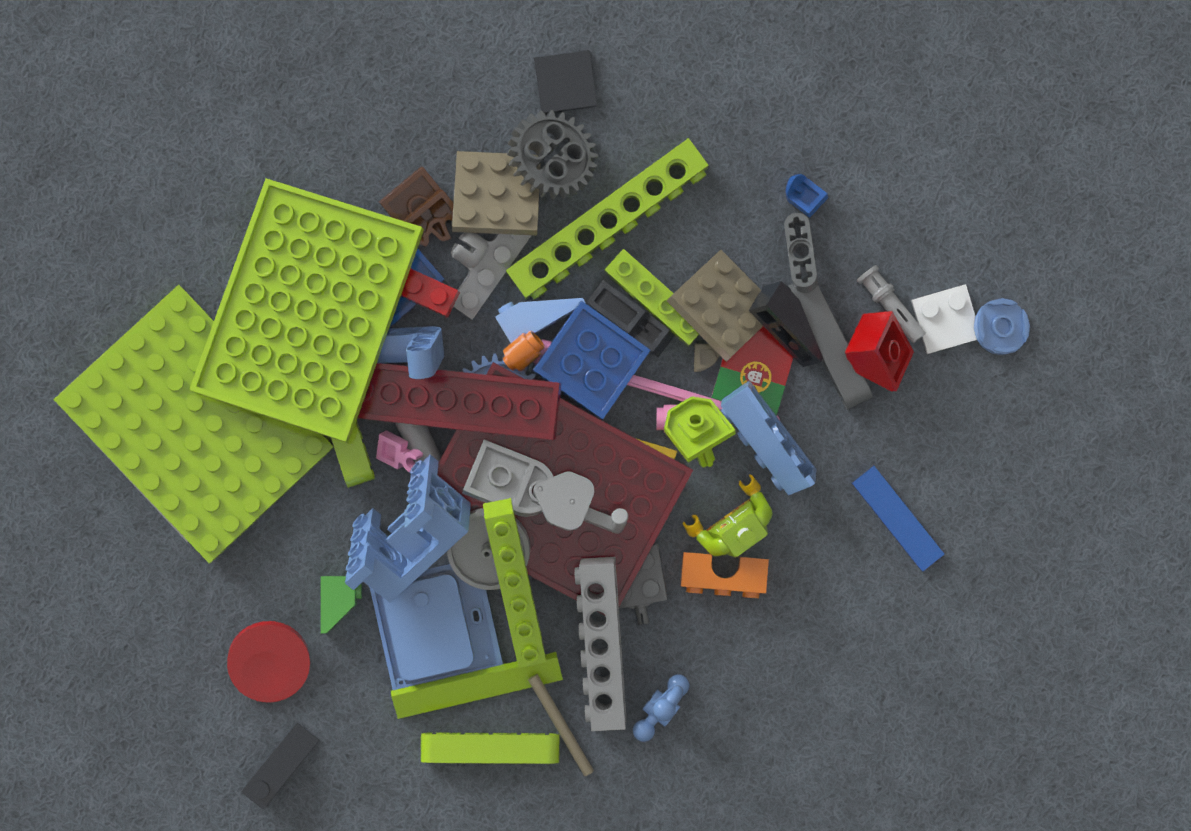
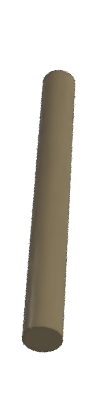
(560, 725)

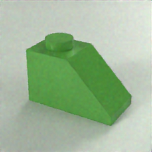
(336, 600)

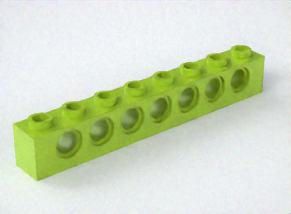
(683, 155)

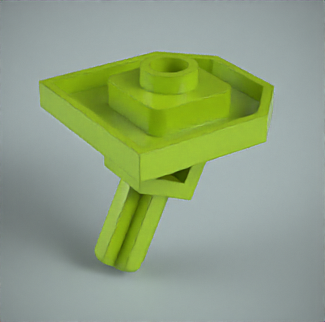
(696, 428)

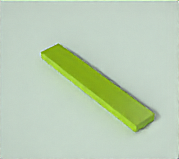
(472, 686)

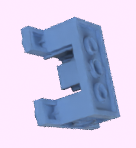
(419, 536)

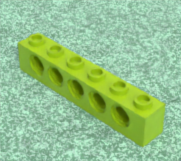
(514, 582)

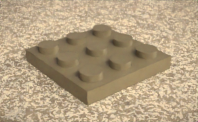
(491, 197)
(718, 305)

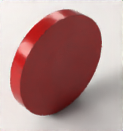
(268, 661)

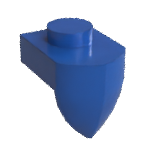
(804, 194)

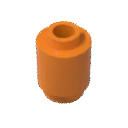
(523, 351)

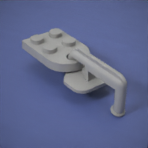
(561, 498)

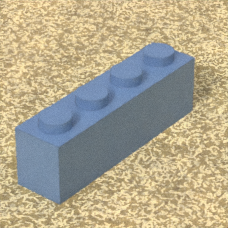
(769, 439)

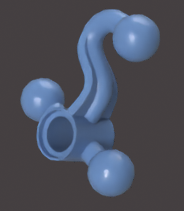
(661, 707)

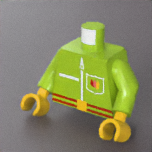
(737, 529)

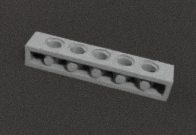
(610, 715)

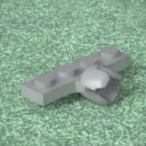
(485, 265)

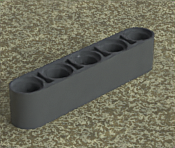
(832, 345)

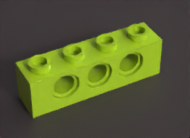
(650, 294)

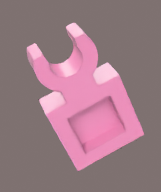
(394, 451)

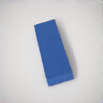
(897, 518)

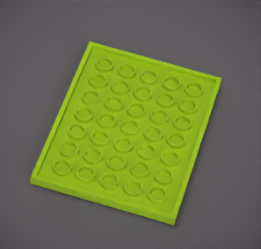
(306, 310)
(189, 454)

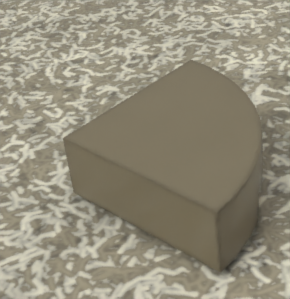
(704, 357)

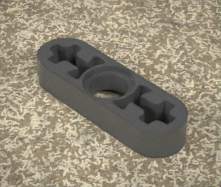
(809, 260)

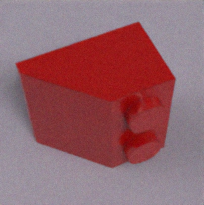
(880, 349)

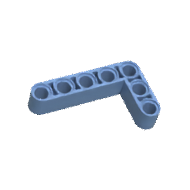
(416, 345)

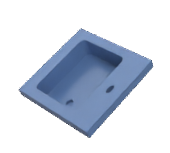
(433, 631)

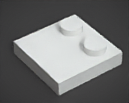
(945, 318)

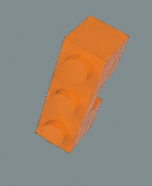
(749, 577)

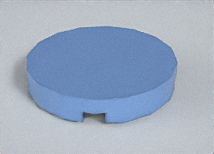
(1001, 326)

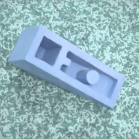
(533, 315)

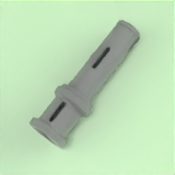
(890, 302)

